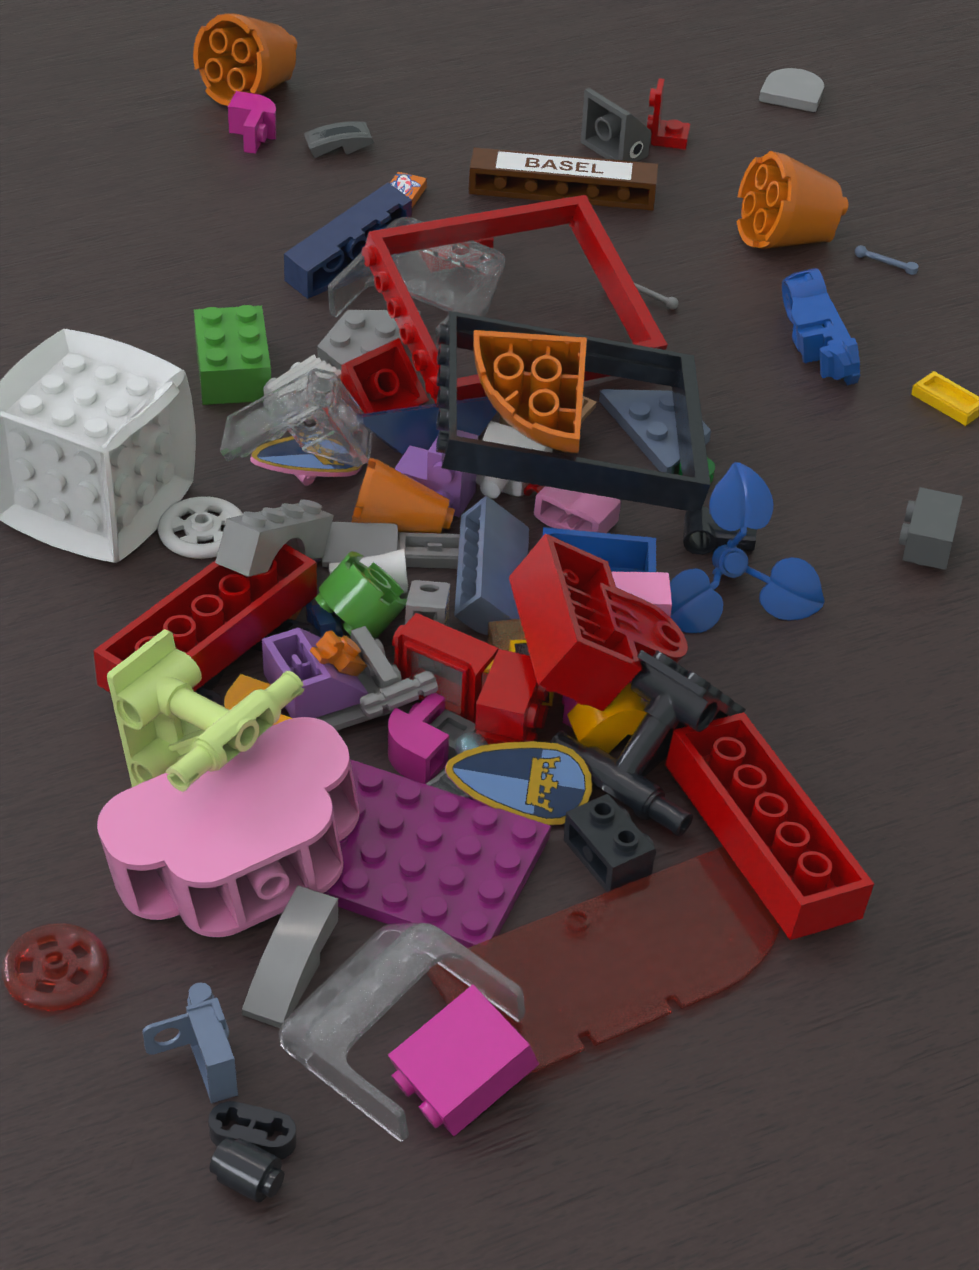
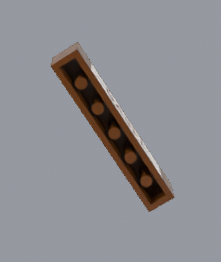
(562, 176)

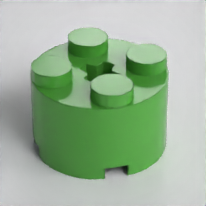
(361, 595)

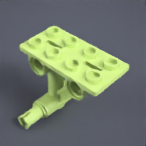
(177, 730)

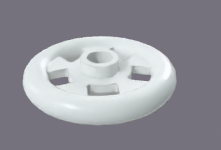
(198, 527)

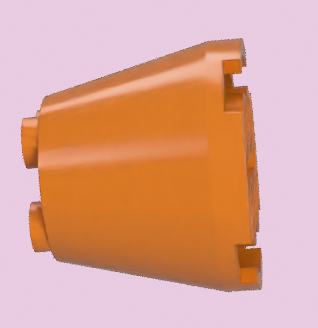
(243, 56)
(788, 203)

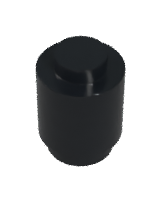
(247, 1169)

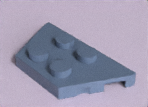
(649, 422)

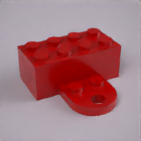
(584, 627)

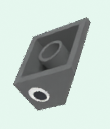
(612, 130)

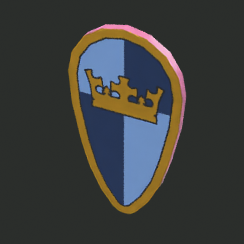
(288, 457)
(524, 778)

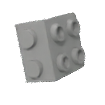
(374, 677)

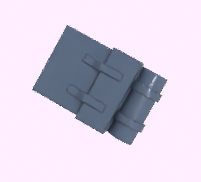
(207, 1034)

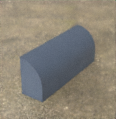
(489, 551)

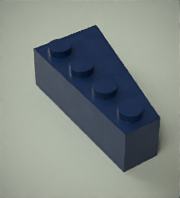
(328, 251)

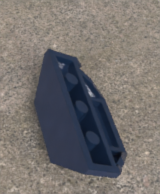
(418, 424)

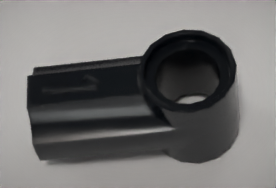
(704, 535)

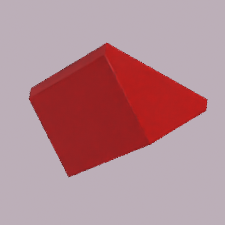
(383, 379)

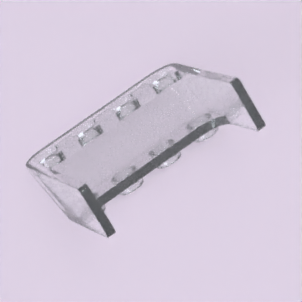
(447, 277)
(364, 990)

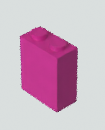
(462, 1061)

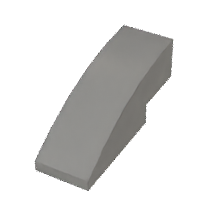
(291, 956)

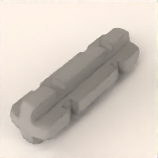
(398, 694)

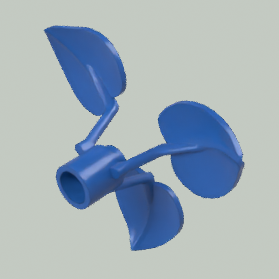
(791, 590)

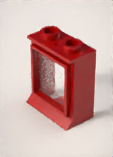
(450, 655)

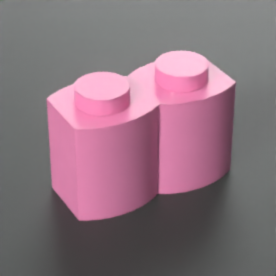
(576, 510)

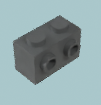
(931, 527)

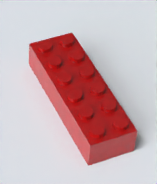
(218, 614)
(769, 826)

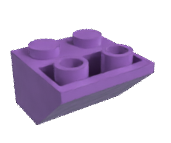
(324, 686)

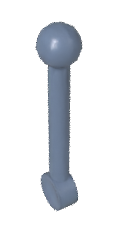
(910, 267)

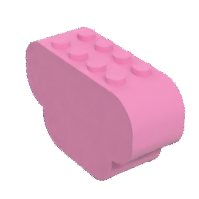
(238, 834)

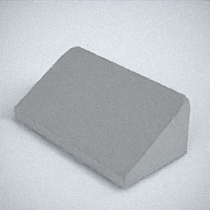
(363, 538)

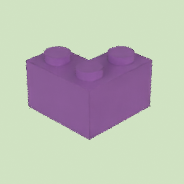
(426, 468)

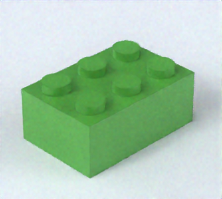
(231, 354)

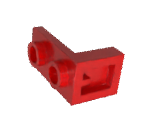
(665, 133)

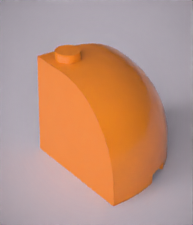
(535, 383)

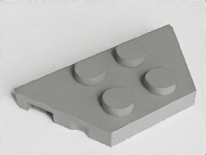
(357, 334)

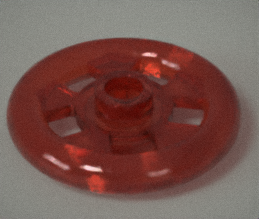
(65, 993)

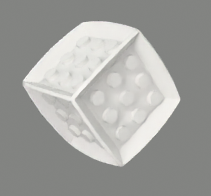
(93, 444)

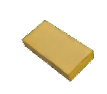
(947, 397)

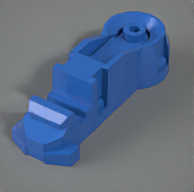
(818, 327)

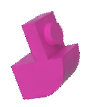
(253, 118)
(415, 745)

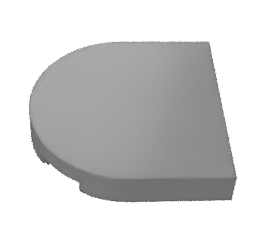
(793, 89)

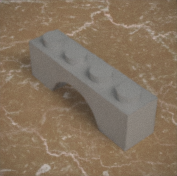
(256, 537)

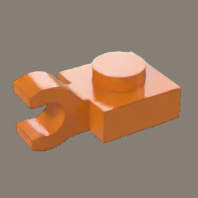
(340, 652)

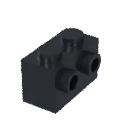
(609, 843)

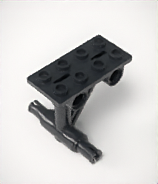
(675, 701)

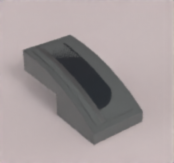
(349, 135)

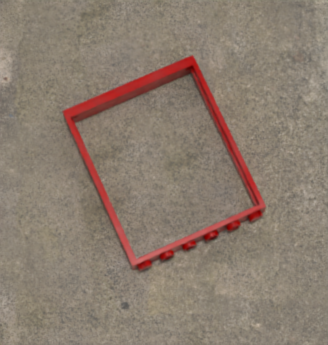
(572, 211)

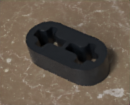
(254, 1127)

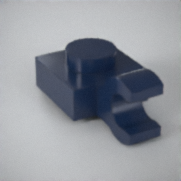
(323, 620)

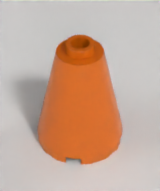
(398, 499)

